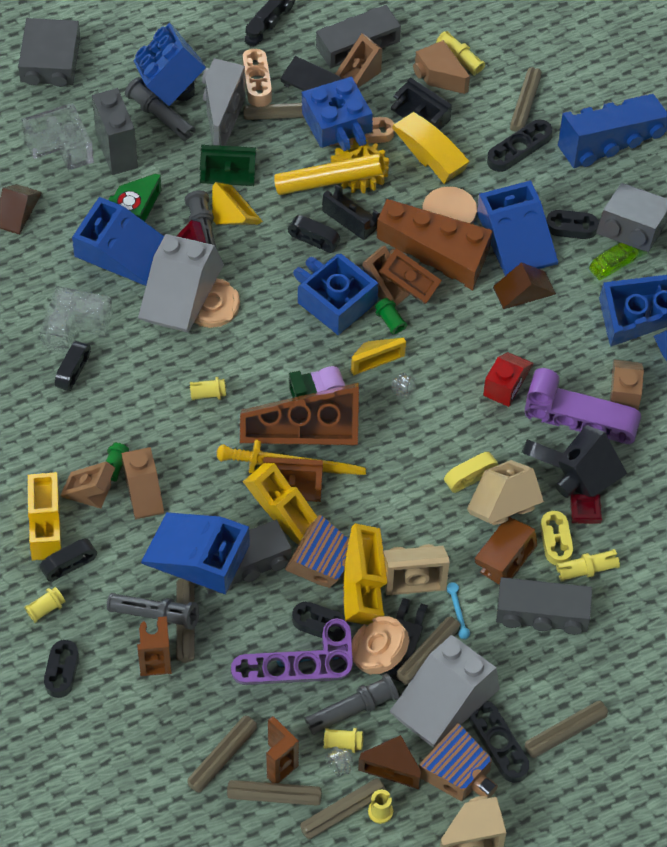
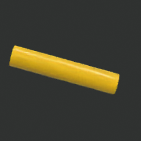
(330, 174)

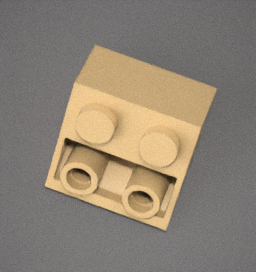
(504, 492)

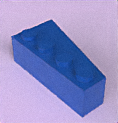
(610, 129)
(634, 307)

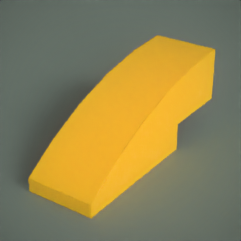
(431, 147)
(281, 500)
(44, 515)
(364, 575)

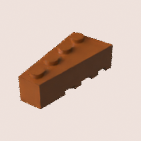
(436, 240)
(314, 418)

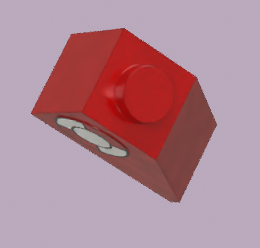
(506, 378)

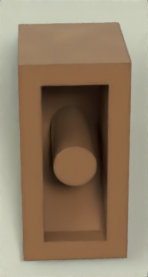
(441, 68)
(627, 383)
(142, 483)

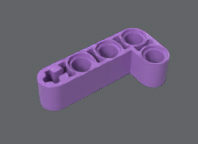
(578, 410)
(291, 660)

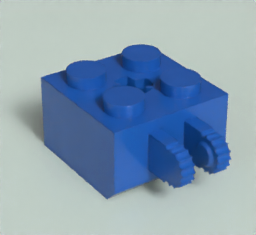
(337, 113)
(336, 291)

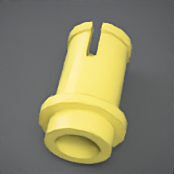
(208, 389)
(45, 604)
(343, 739)
(380, 809)

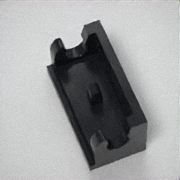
(306, 75)
(422, 101)
(349, 213)

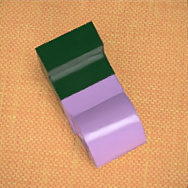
(315, 382)

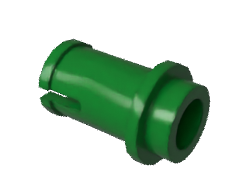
(386, 310)
(115, 458)

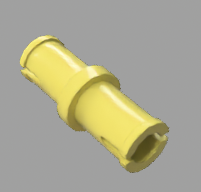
(462, 53)
(587, 565)

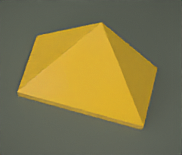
(230, 207)
(377, 353)

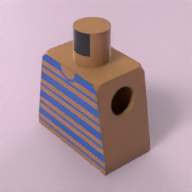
(320, 554)
(458, 766)

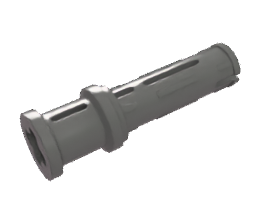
(151, 103)
(200, 212)
(176, 612)
(365, 699)

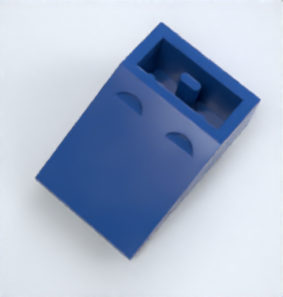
(168, 64)
(517, 226)
(117, 241)
(199, 549)

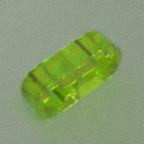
(613, 260)

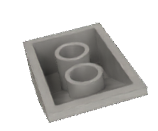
(223, 97)
(179, 282)
(445, 691)

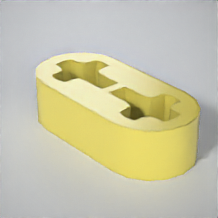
(469, 471)
(563, 537)

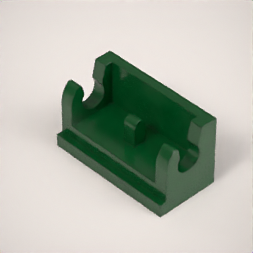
(228, 165)

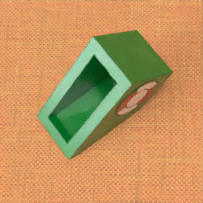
(139, 195)

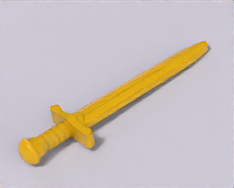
(256, 457)

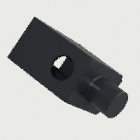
(589, 464)

